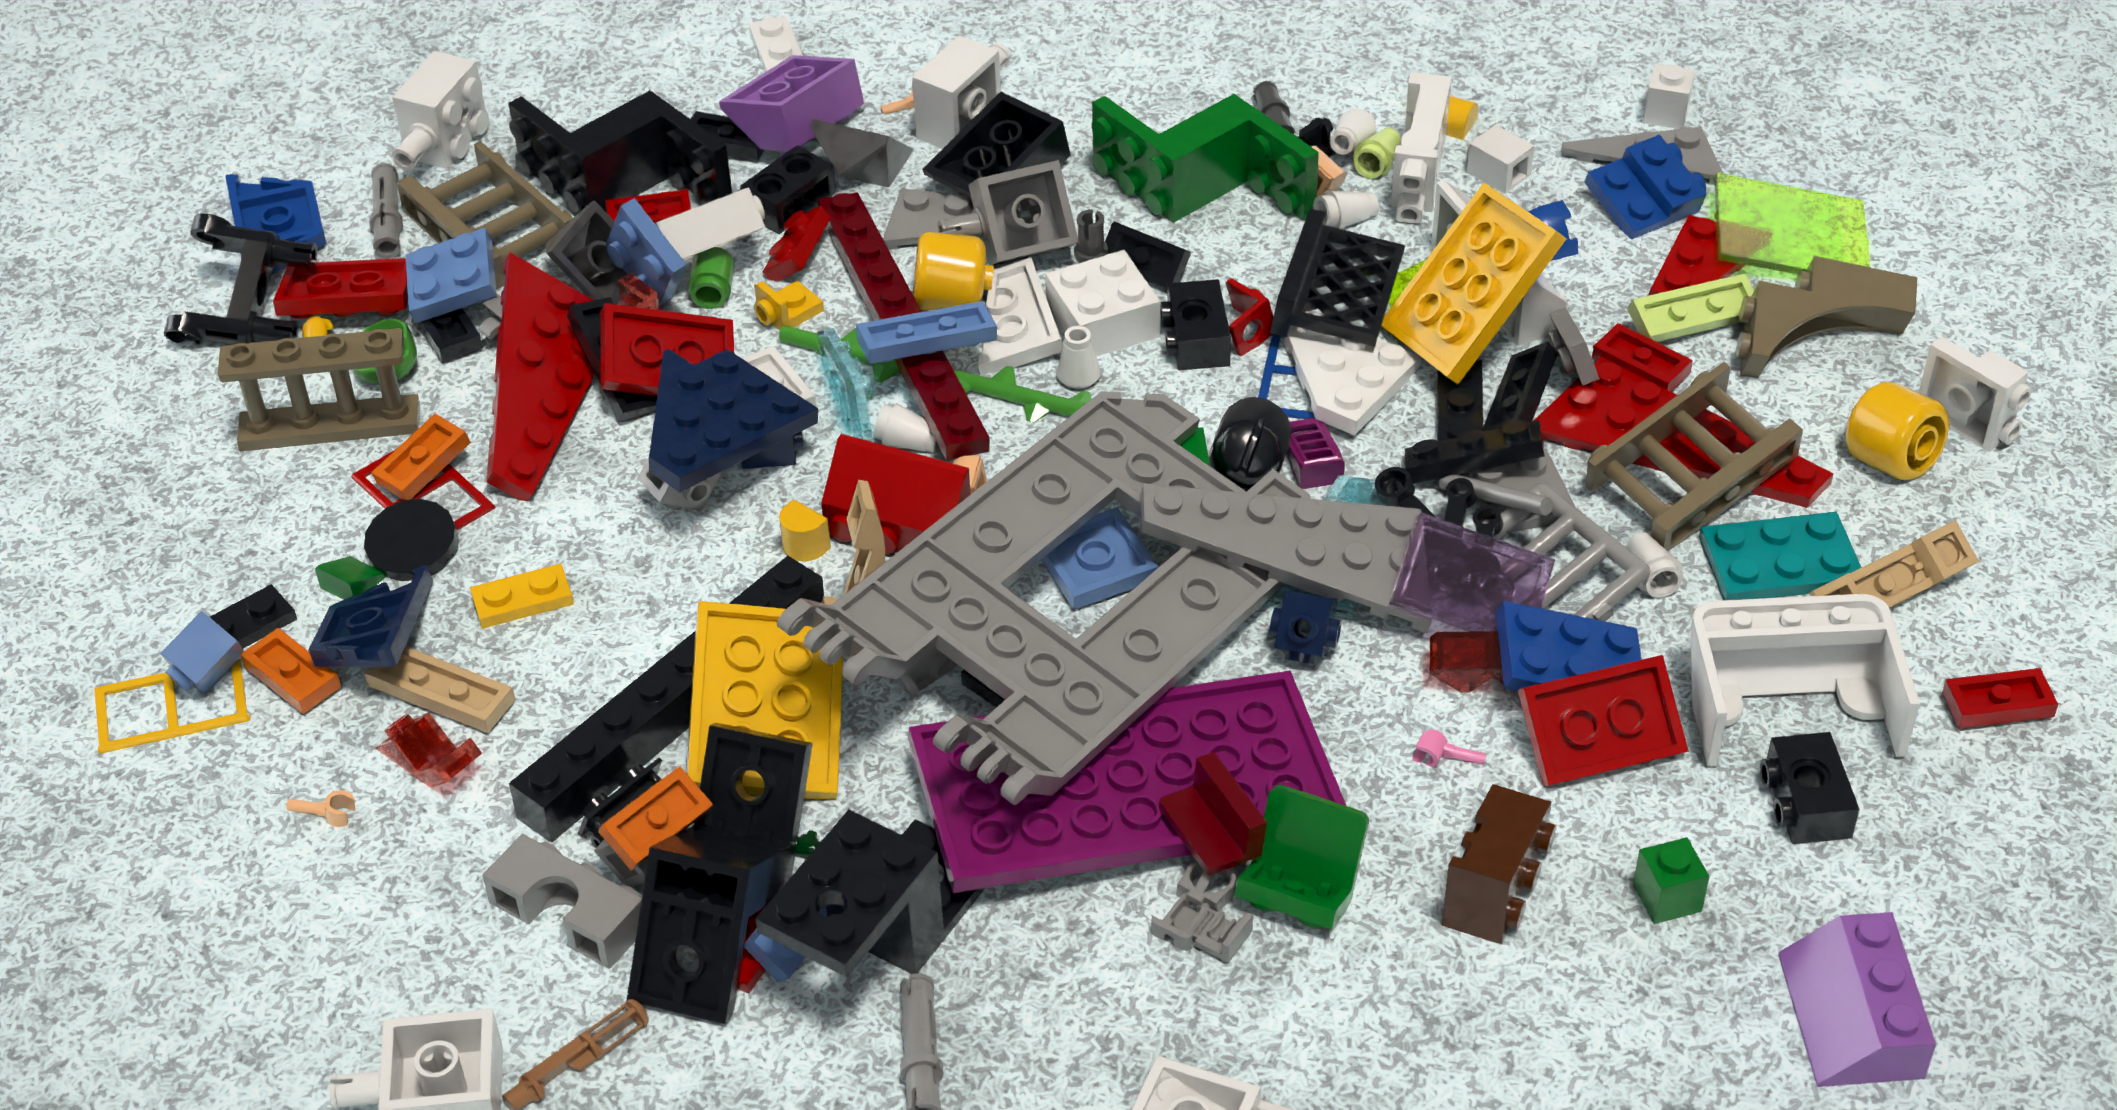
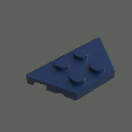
(371, 625)

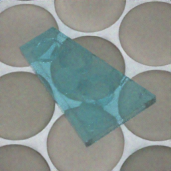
(847, 383)

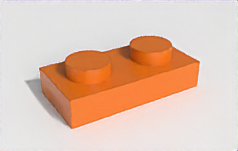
(421, 457)
(290, 671)
(655, 816)

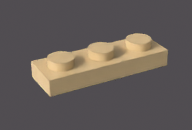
(444, 689)

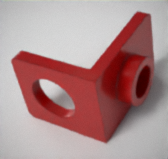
(1254, 308)

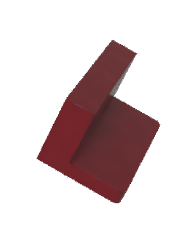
(1215, 818)

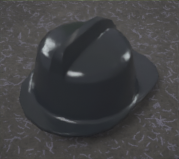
(1250, 441)

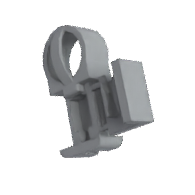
(1208, 922)

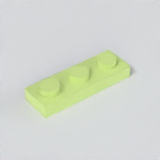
(1690, 308)

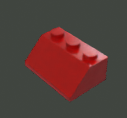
(906, 488)

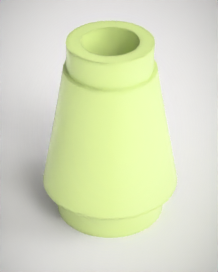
(1376, 153)

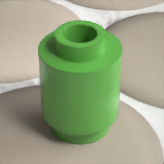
(711, 277)

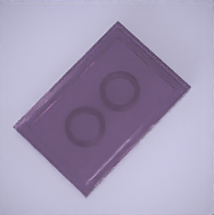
(1466, 575)

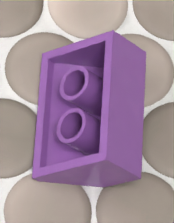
(782, 102)
(1858, 1002)

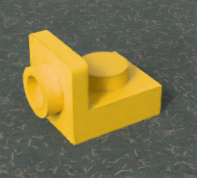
(786, 306)

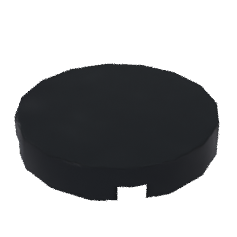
(410, 537)

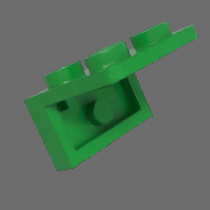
(1306, 858)

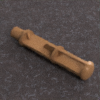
(575, 1055)

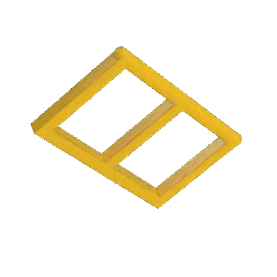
(174, 729)

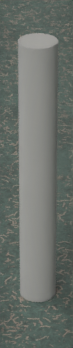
(1505, 495)

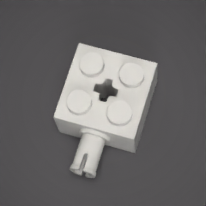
(955, 88)
(439, 112)
(430, 1065)

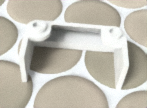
(1799, 647)

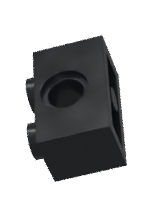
(1197, 325)
(1810, 788)

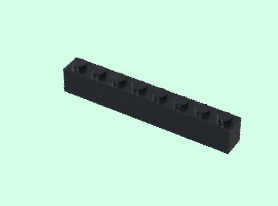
(635, 721)

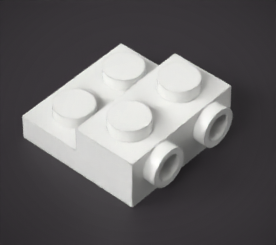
(1976, 392)

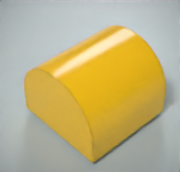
(1461, 117)
(803, 532)

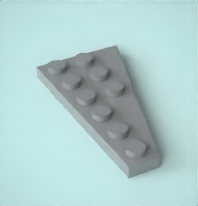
(1301, 541)

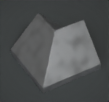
(861, 153)
(583, 256)

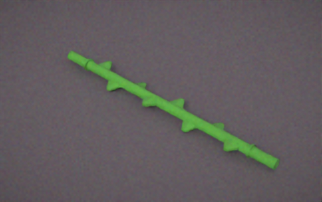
(1000, 386)

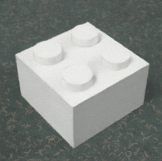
(1107, 299)

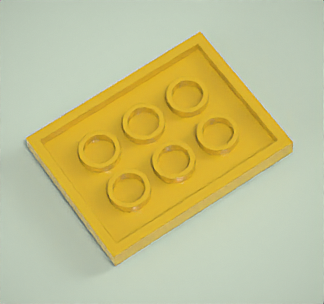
(1472, 282)
(767, 683)

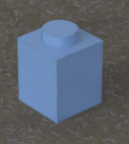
(201, 654)

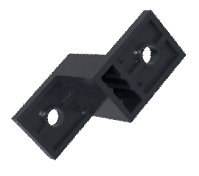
(620, 153)
(719, 873)
(877, 896)

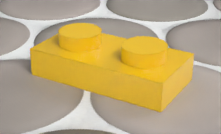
(521, 595)

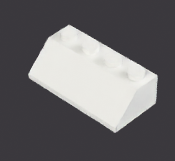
(1531, 316)

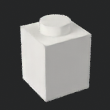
(1669, 96)
(1500, 159)

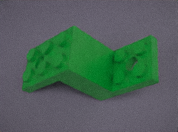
(1204, 158)

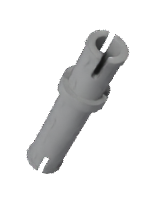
(386, 219)
(920, 1064)

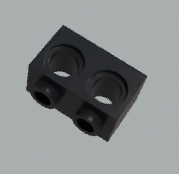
(791, 186)

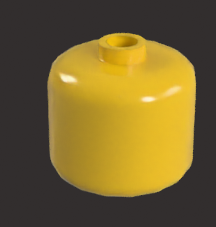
(950, 270)
(1897, 430)

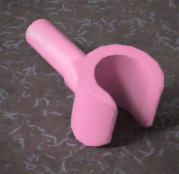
(1437, 746)

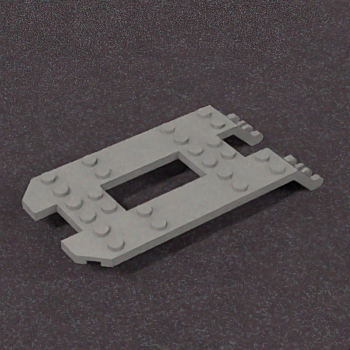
(1059, 691)

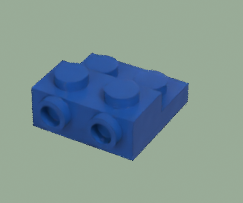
(1647, 187)

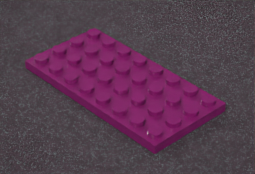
(1111, 806)

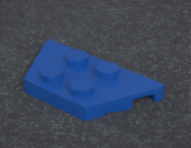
(279, 207)

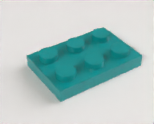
(1778, 555)

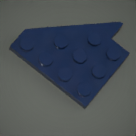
(718, 417)

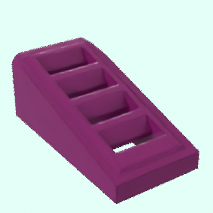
(1314, 454)

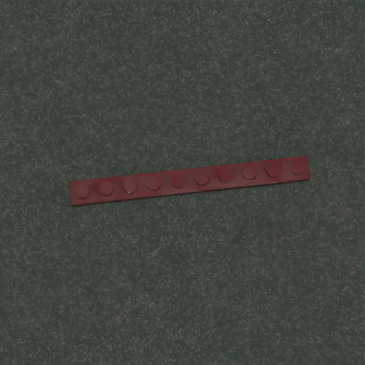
(888, 296)

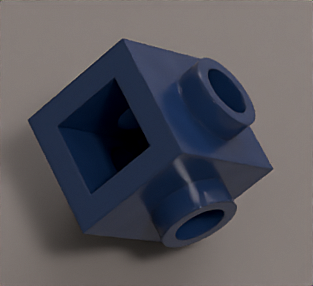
(1318, 612)

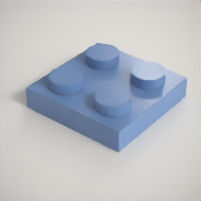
(644, 251)
(450, 275)
(1100, 560)

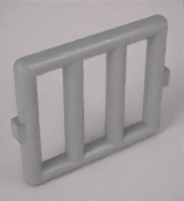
(1602, 546)

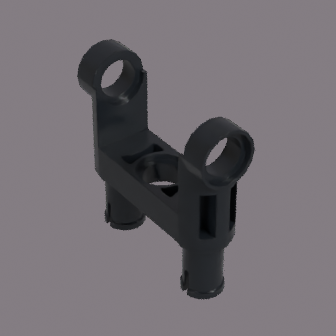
(260, 254)

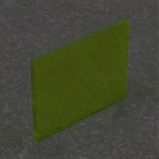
(1786, 225)

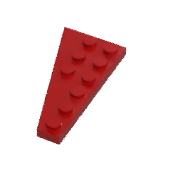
(537, 375)
(1621, 400)

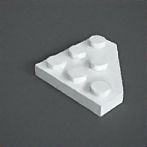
(1348, 377)

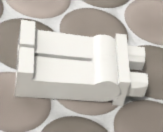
(1421, 146)

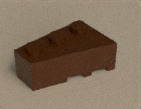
(1497, 864)

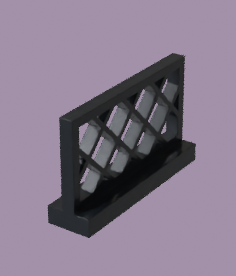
(1308, 272)

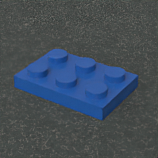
(1555, 645)

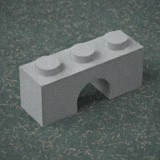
(538, 876)

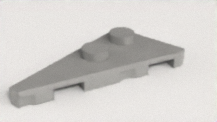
(1692, 142)

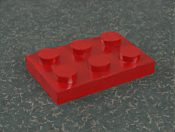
(343, 288)
(637, 337)
(1602, 720)

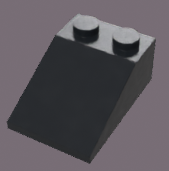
(999, 140)

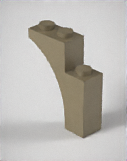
(1824, 299)

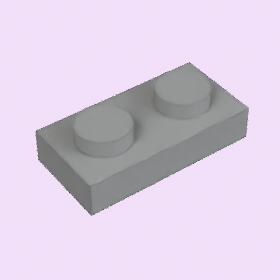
(1571, 347)

